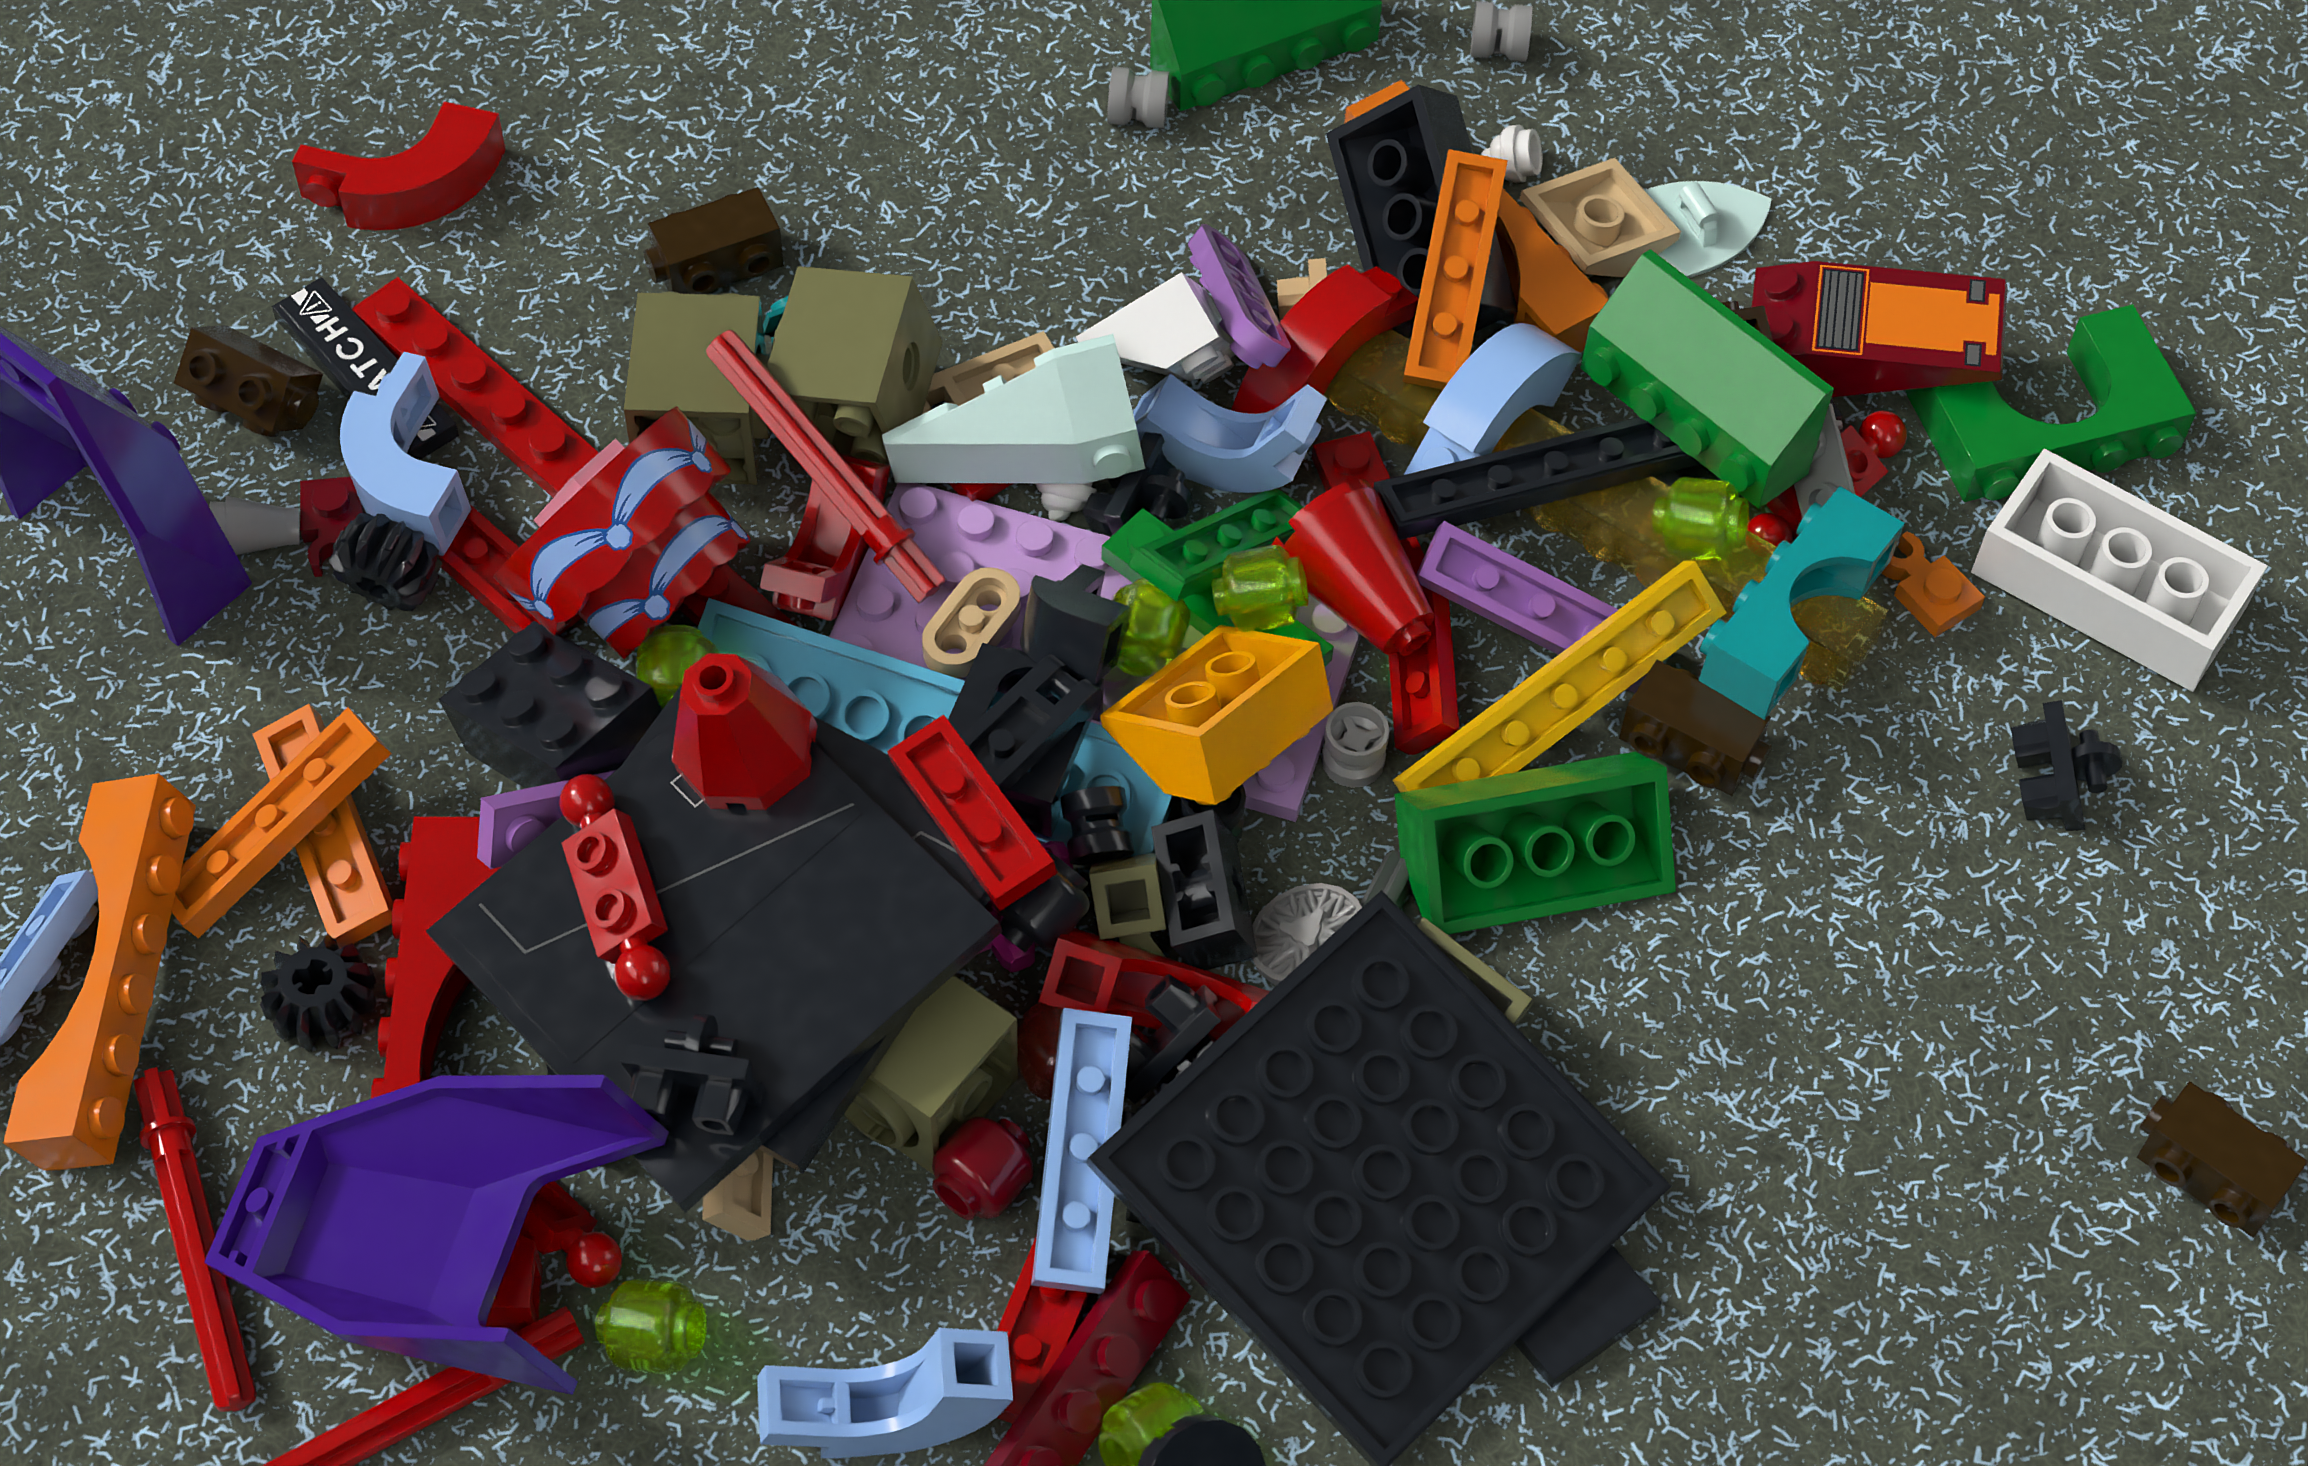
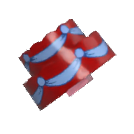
(628, 537)

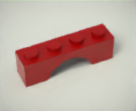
(1118, 978)

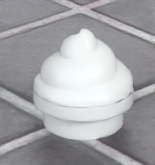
(1521, 149)
(1064, 498)

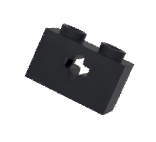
(1204, 891)

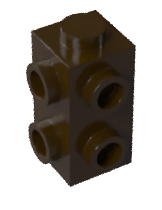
(714, 244)
(248, 379)
(1695, 729)
(2219, 1157)

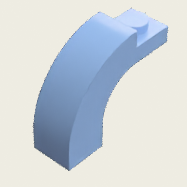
(1490, 391)
(1227, 446)
(375, 449)
(892, 1408)

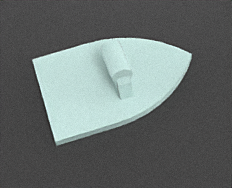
(1713, 220)

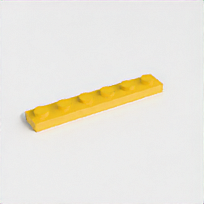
(1573, 683)

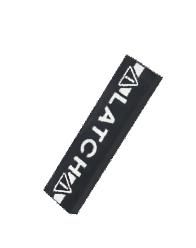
(351, 354)

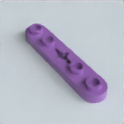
(1238, 298)

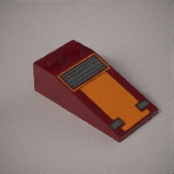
(1885, 325)

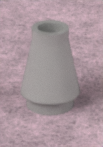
(256, 525)

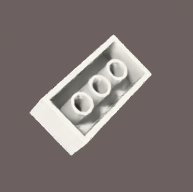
(2118, 569)

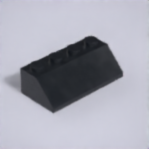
(1391, 186)

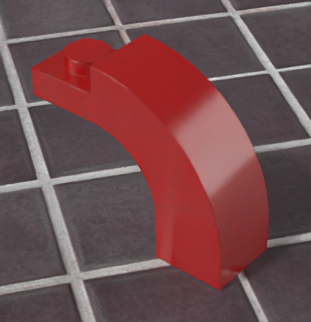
(412, 185)
(1325, 332)
(825, 553)

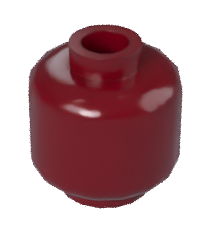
(982, 1168)

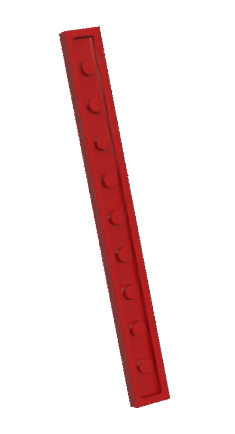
(513, 416)

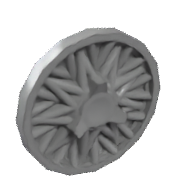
(1297, 925)

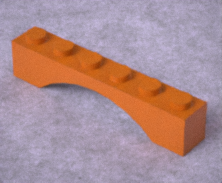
(1542, 274)
(78, 1090)

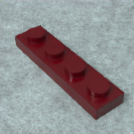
(1095, 1367)

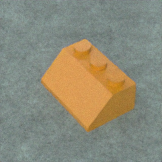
(1221, 711)

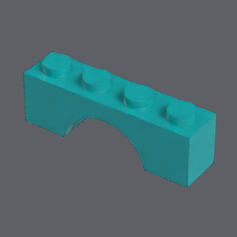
(1761, 647)

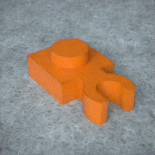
(1932, 591)

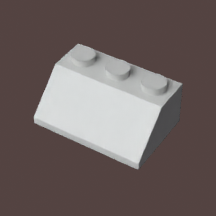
(1170, 332)

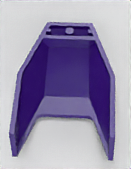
(64, 421)
(410, 1205)

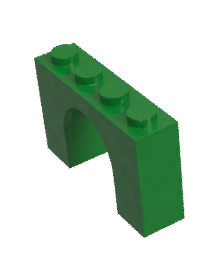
(2135, 398)

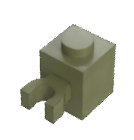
(1129, 900)

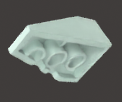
(1046, 426)

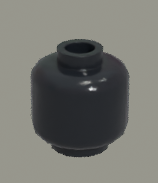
(1046, 910)

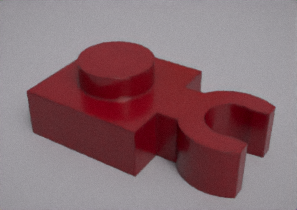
(324, 512)

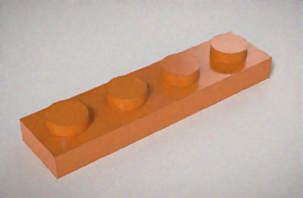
(1455, 268)
(276, 820)
(337, 851)

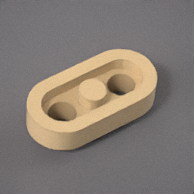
(965, 625)

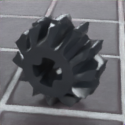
(385, 562)
(318, 992)

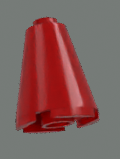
(1361, 568)

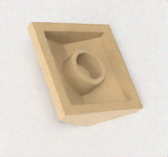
(1601, 218)

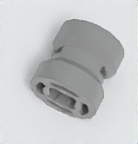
(1514, 31)
(1138, 97)
(1355, 744)

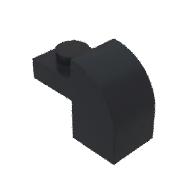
(1074, 623)

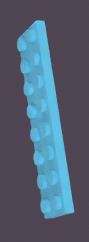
(891, 699)

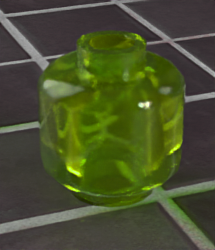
(1701, 519)
(1261, 588)
(1153, 628)
(667, 655)
(652, 1326)
(1141, 1417)

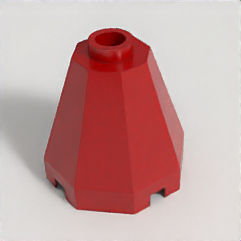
(740, 733)

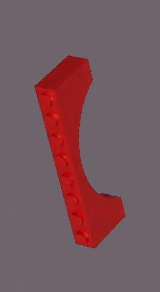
(425, 986)

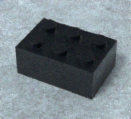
(549, 710)

